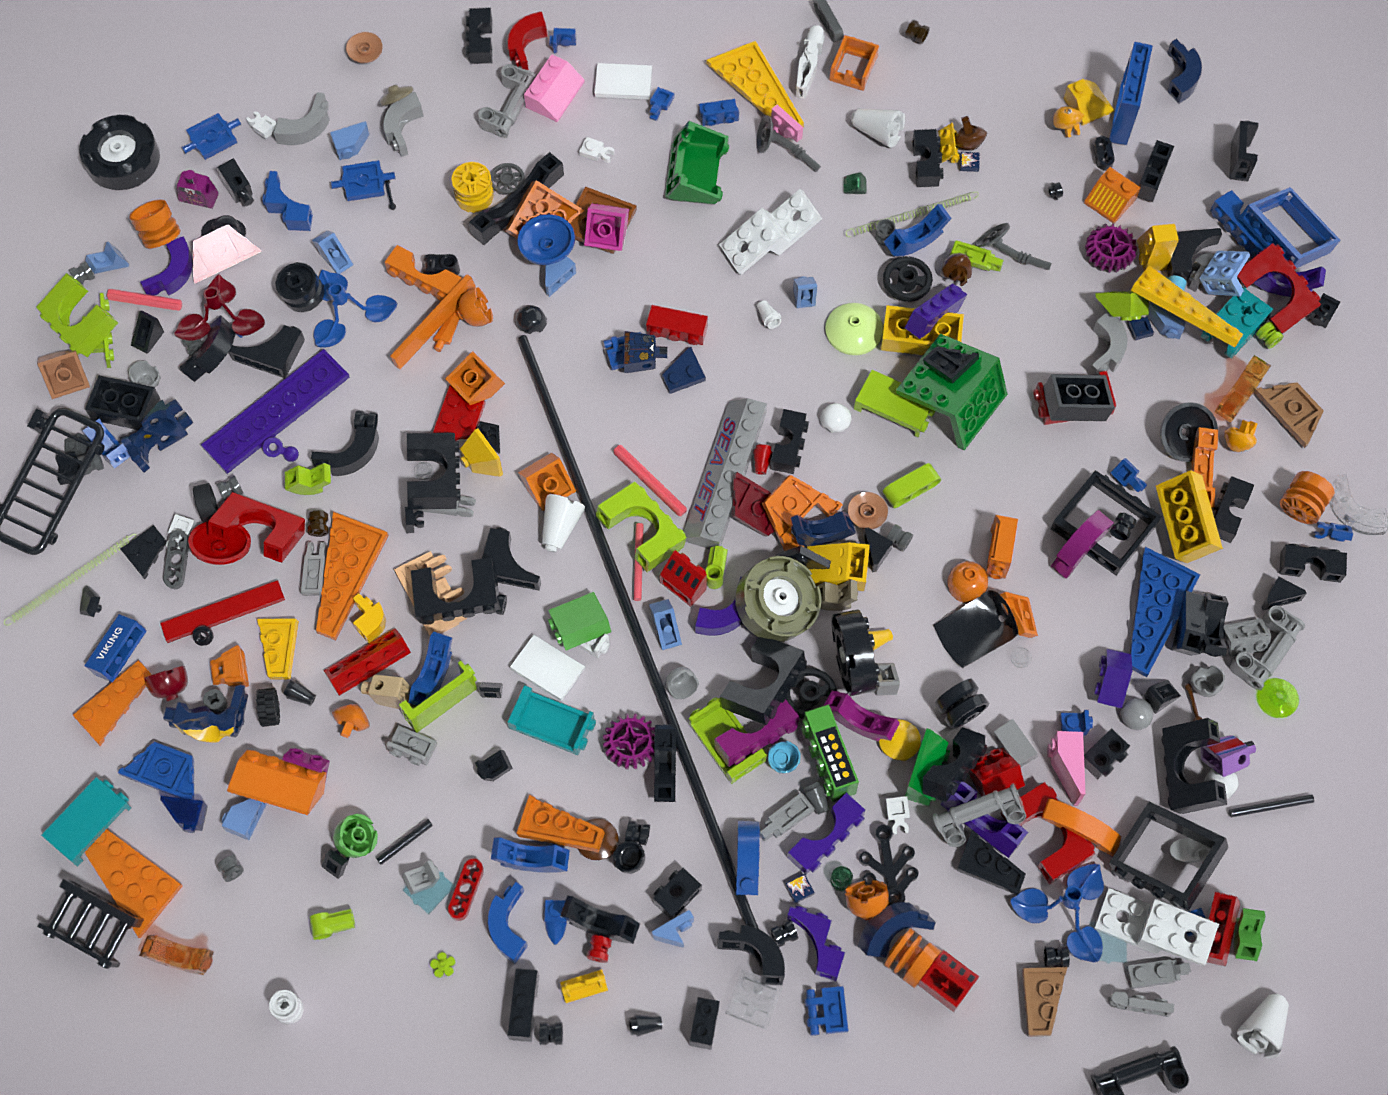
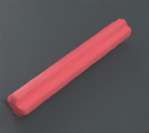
(144, 299)

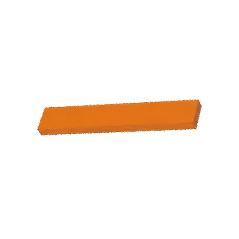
(431, 323)

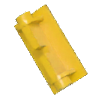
(947, 143)
(584, 986)

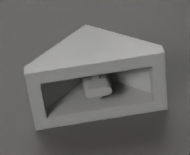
(888, 680)

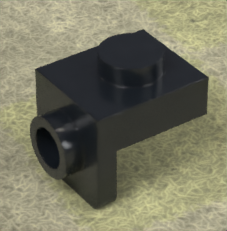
(66, 467)
(493, 766)

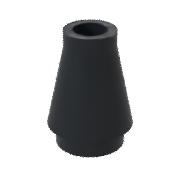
(297, 692)
(644, 1024)

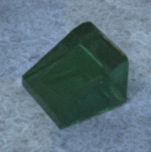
(855, 184)

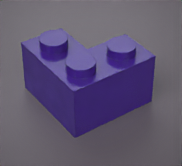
(1115, 679)

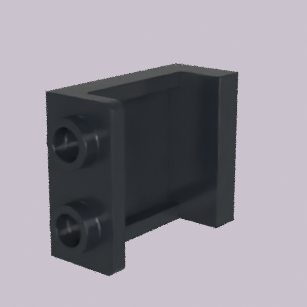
(1241, 162)

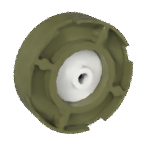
(778, 599)

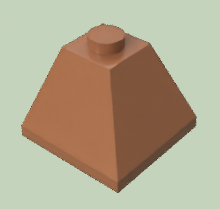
(62, 373)

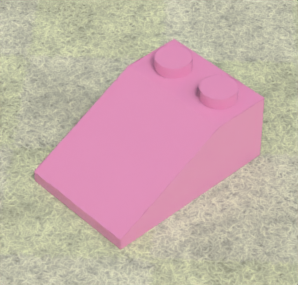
(1068, 762)

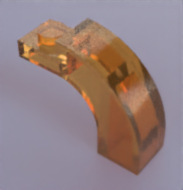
(1243, 389)
(176, 955)

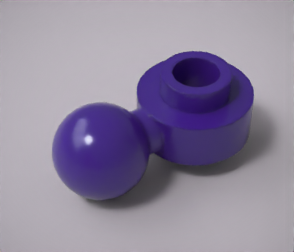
(290, 453)

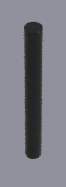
(1268, 806)

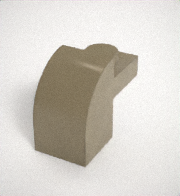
(838, 596)

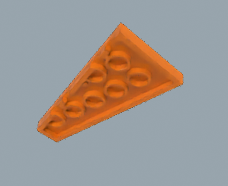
(348, 564)
(132, 879)

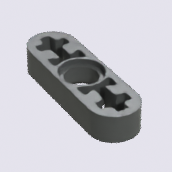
(829, 20)
(182, 566)

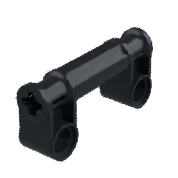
(1140, 1069)

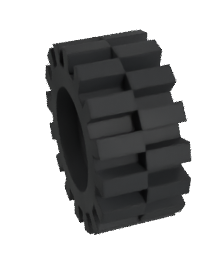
(268, 707)

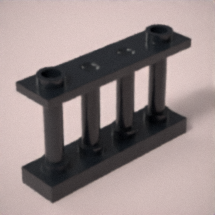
(109, 910)

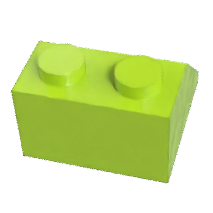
(1124, 304)

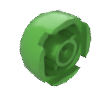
(355, 836)

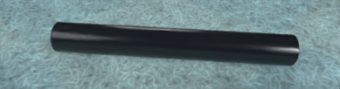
(404, 842)

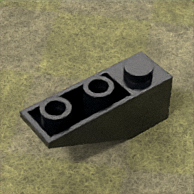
(1191, 625)

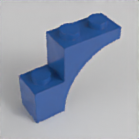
(295, 215)

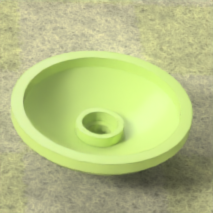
(851, 337)

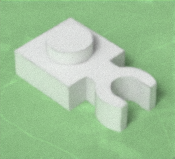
(263, 126)
(594, 149)
(181, 523)
(898, 811)

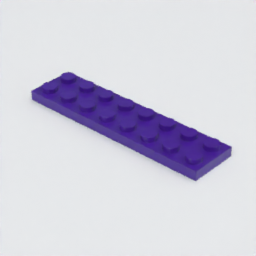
(275, 411)

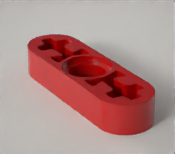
(454, 901)

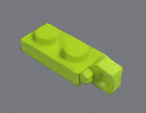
(979, 257)

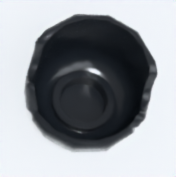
(531, 319)
(629, 857)

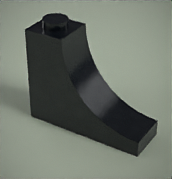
(1188, 245)
(274, 355)
(507, 569)

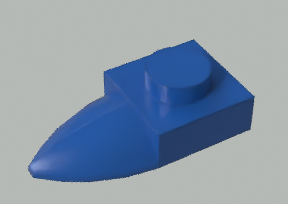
(554, 923)

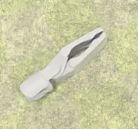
(812, 47)

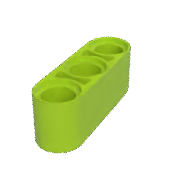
(911, 485)

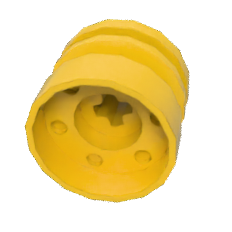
(472, 187)

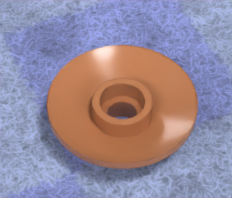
(364, 47)
(870, 503)

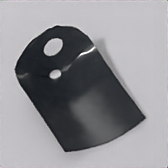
(977, 628)

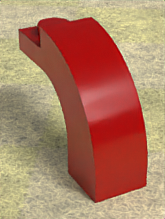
(522, 33)

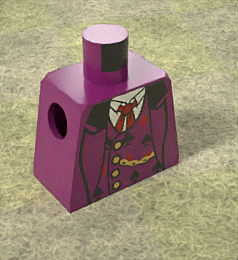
(196, 189)

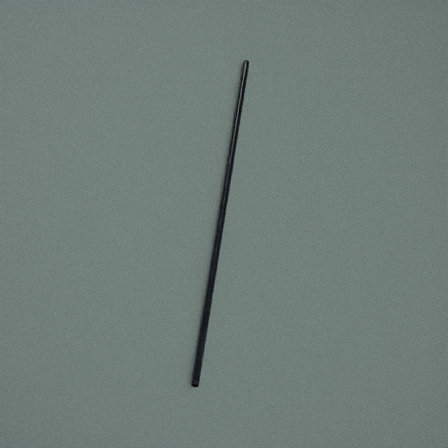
(637, 632)

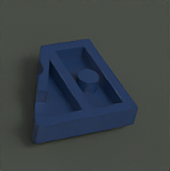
(683, 372)

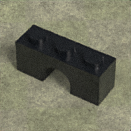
(479, 47)
(926, 144)
(1155, 170)
(786, 457)
(1235, 494)
(1330, 562)
(522, 1005)

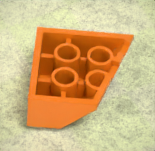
(540, 201)

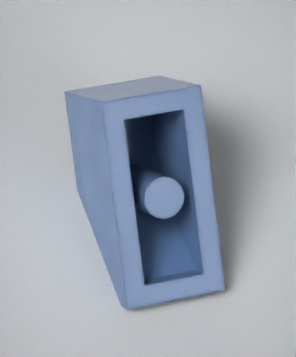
(350, 140)
(332, 252)
(558, 274)
(805, 291)
(1166, 322)
(665, 624)
(243, 818)

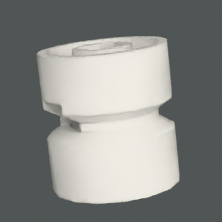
(286, 1007)

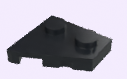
(144, 550)

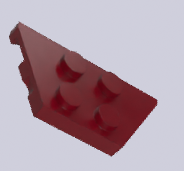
(748, 506)

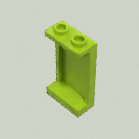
(881, 398)
(441, 700)
(715, 721)

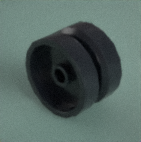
(299, 287)
(961, 703)

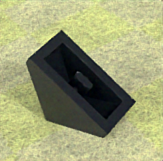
(147, 332)
(878, 548)
(1283, 593)
(1161, 695)

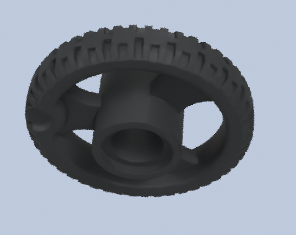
(905, 271)
(808, 702)

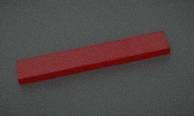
(223, 611)

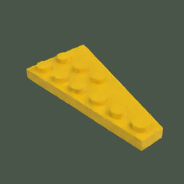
(753, 78)
(1169, 296)

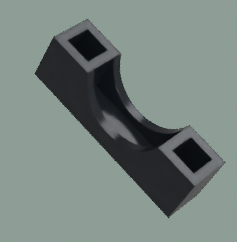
(943, 780)

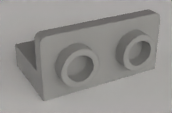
(1247, 637)

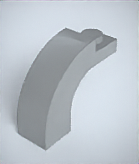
(397, 117)
(306, 128)
(1115, 337)

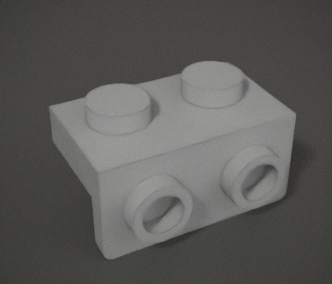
(411, 745)

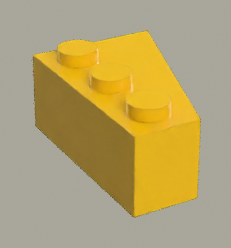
(1157, 246)

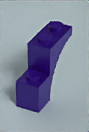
(817, 927)

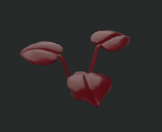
(216, 295)

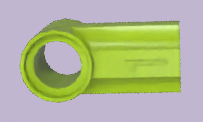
(716, 566)
(326, 924)

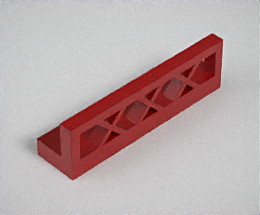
(367, 662)

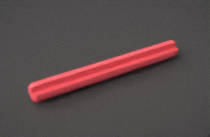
(655, 485)

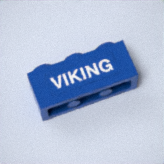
(115, 648)

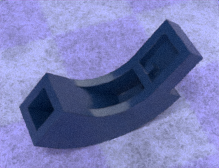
(1191, 66)
(822, 531)
(884, 926)

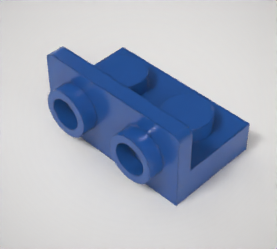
(719, 112)

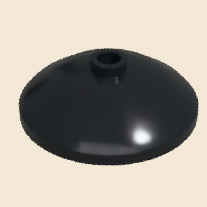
(1186, 416)

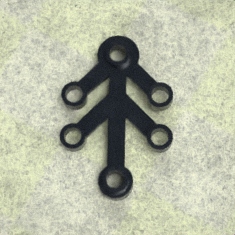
(889, 870)

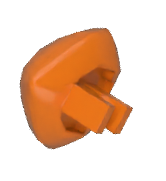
(352, 718)

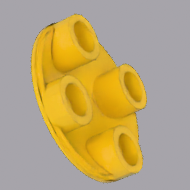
(904, 742)

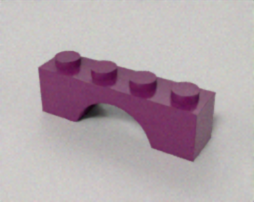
(736, 746)

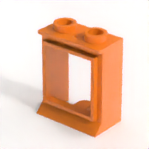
(857, 48)
(1001, 546)

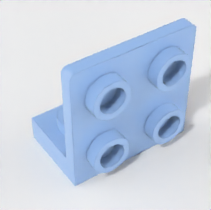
(1222, 273)

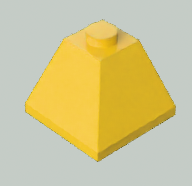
(1088, 99)
(480, 456)

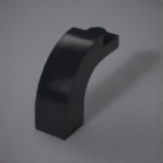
(212, 351)
(354, 457)
(1215, 614)
(665, 763)
(598, 922)
(761, 947)

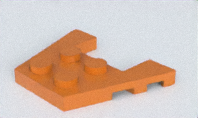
(792, 499)

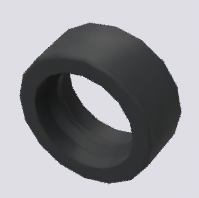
(205, 501)

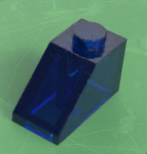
(186, 812)

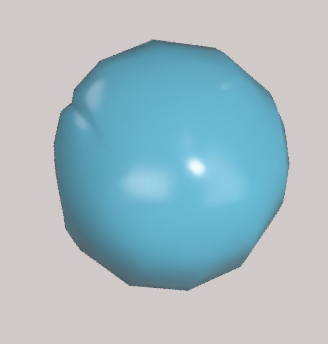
(784, 757)

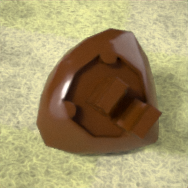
(969, 136)
(957, 267)

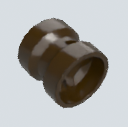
(917, 31)
(318, 523)

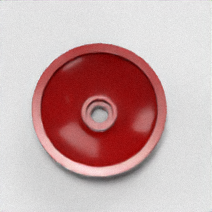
(217, 551)

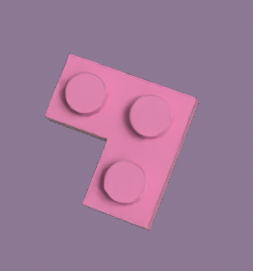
(785, 124)

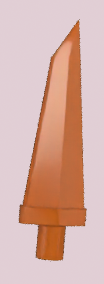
(446, 332)

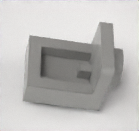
(421, 877)

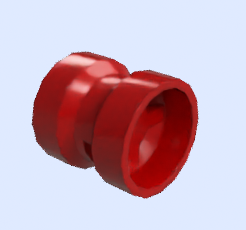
(599, 949)

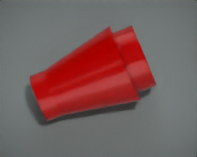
(762, 458)

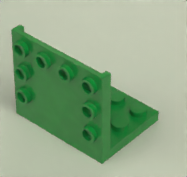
(966, 401)

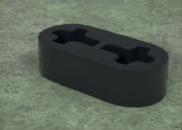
(1100, 153)

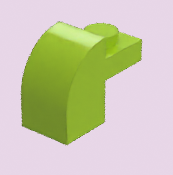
(307, 481)

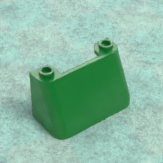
(695, 164)

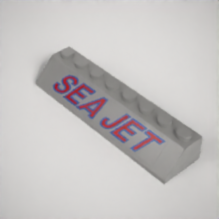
(730, 454)

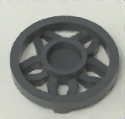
(507, 178)

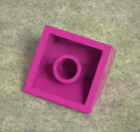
(606, 227)

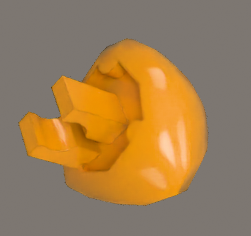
(1068, 119)
(1243, 438)

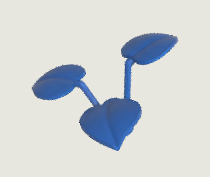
(330, 332)
(1081, 883)

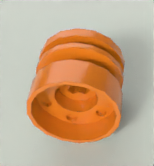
(155, 223)
(1307, 497)
(912, 957)

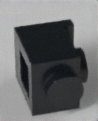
(1322, 315)

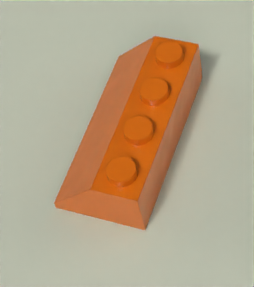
(277, 782)

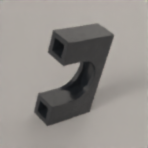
(442, 491)
(482, 598)
(762, 703)
(1178, 744)

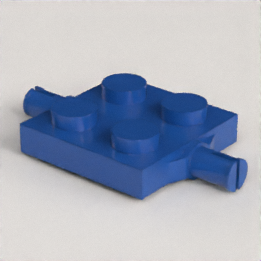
(211, 136)
(363, 180)

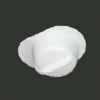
(1189, 851)

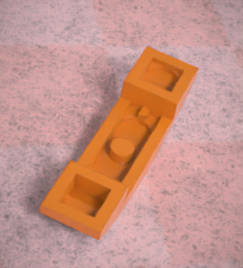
(1203, 458)
(1082, 824)

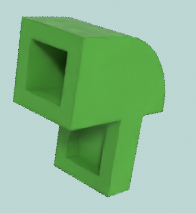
(1248, 934)

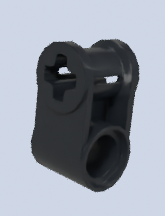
(440, 263)

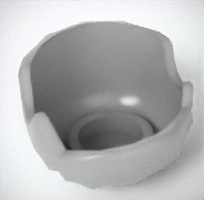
(144, 374)
(1207, 681)
(681, 683)
(1137, 714)

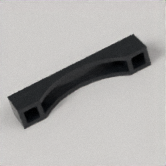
(493, 220)

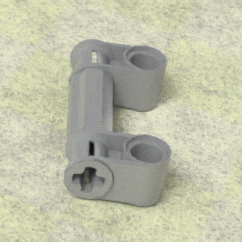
(500, 122)
(1274, 653)
(950, 822)

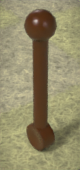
(1188, 687)

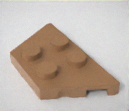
(1293, 409)

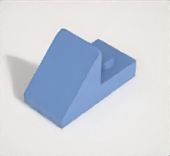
(106, 261)
(668, 932)

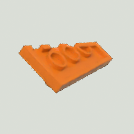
(106, 708)
(553, 826)

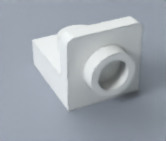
(597, 646)

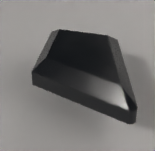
(492, 434)
(90, 602)

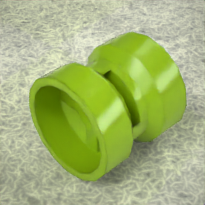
(1269, 335)

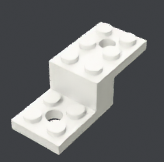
(770, 231)
(1156, 927)

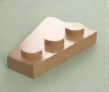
(1042, 997)

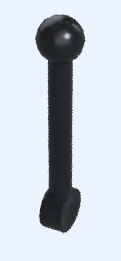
(392, 206)

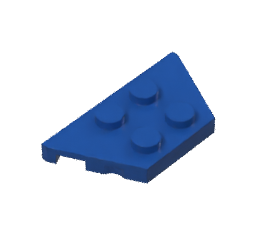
(163, 770)

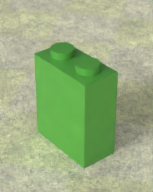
(579, 621)

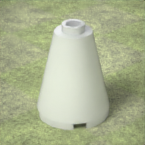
(880, 124)
(559, 521)
(1265, 1027)

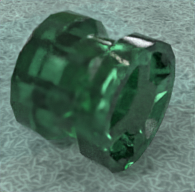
(841, 873)

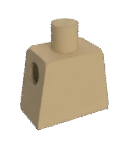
(387, 690)

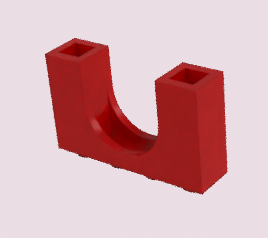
(1302, 299)
(240, 510)
(1075, 848)

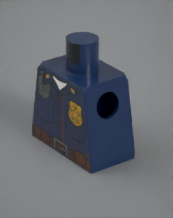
(641, 352)

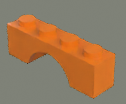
(402, 265)

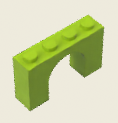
(57, 309)
(635, 502)

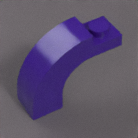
(176, 273)
(1279, 284)
(717, 621)

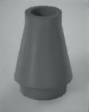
(816, 796)

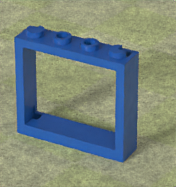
(1131, 95)
(1302, 214)

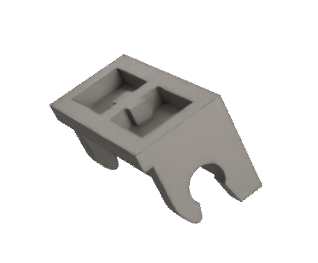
(1016, 743)

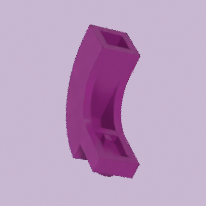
(1081, 542)
(860, 720)

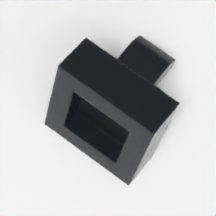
(411, 521)
(335, 863)

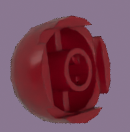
(167, 683)

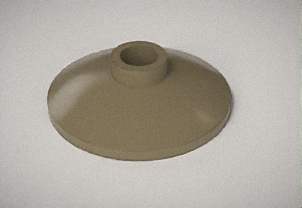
(395, 94)

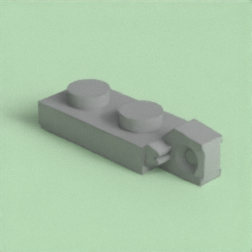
(787, 817)
(1156, 973)

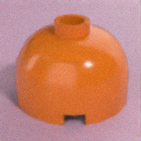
(474, 308)
(967, 581)
(867, 900)

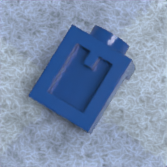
(562, 36)
(1076, 722)

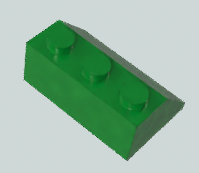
(931, 752)

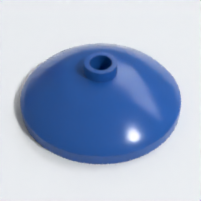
(544, 232)

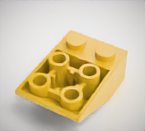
(847, 560)

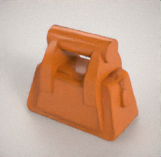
(233, 666)

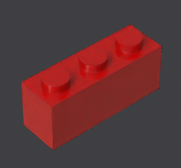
(677, 325)
(1225, 913)

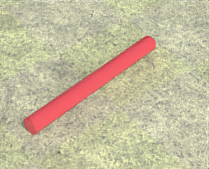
(637, 567)

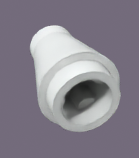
(769, 315)

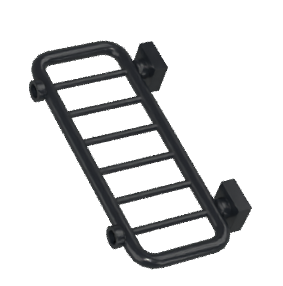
(43, 424)

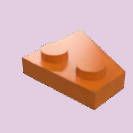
(1022, 613)

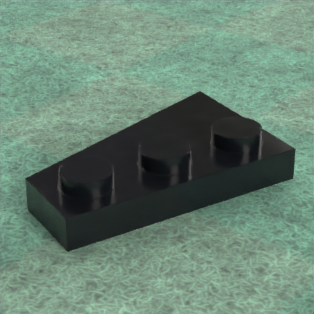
(987, 865)

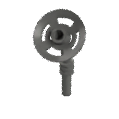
(765, 136)
(994, 238)

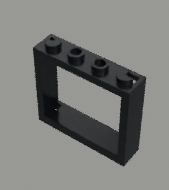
(1123, 498)
(1183, 826)

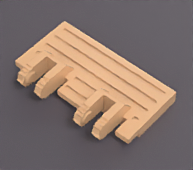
(443, 589)

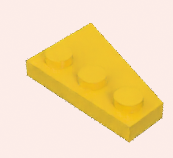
(279, 646)

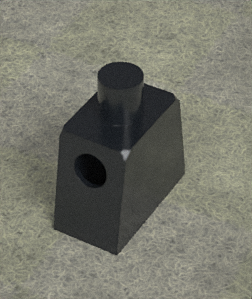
(235, 182)

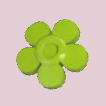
(443, 965)

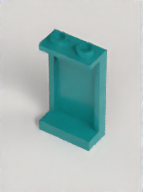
(551, 721)
(85, 819)

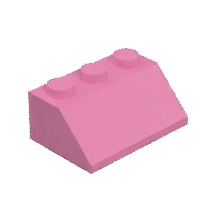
(553, 88)

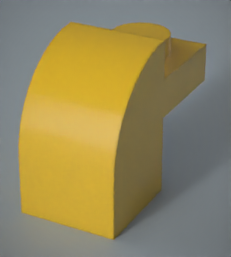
(372, 621)

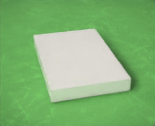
(623, 81)
(547, 667)

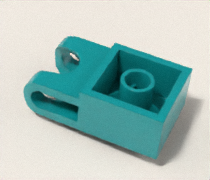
(1244, 313)

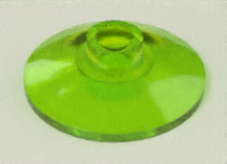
(1275, 706)

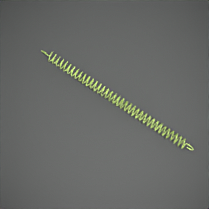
(913, 213)
(65, 579)

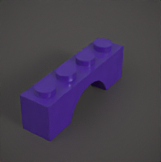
(928, 314)
(999, 833)
(808, 852)

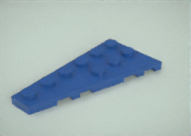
(1157, 606)

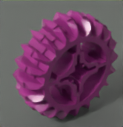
(1117, 243)
(623, 743)

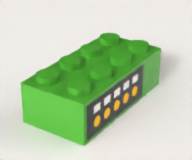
(830, 753)

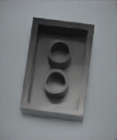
(1078, 397)
(121, 402)

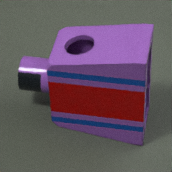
(1228, 755)

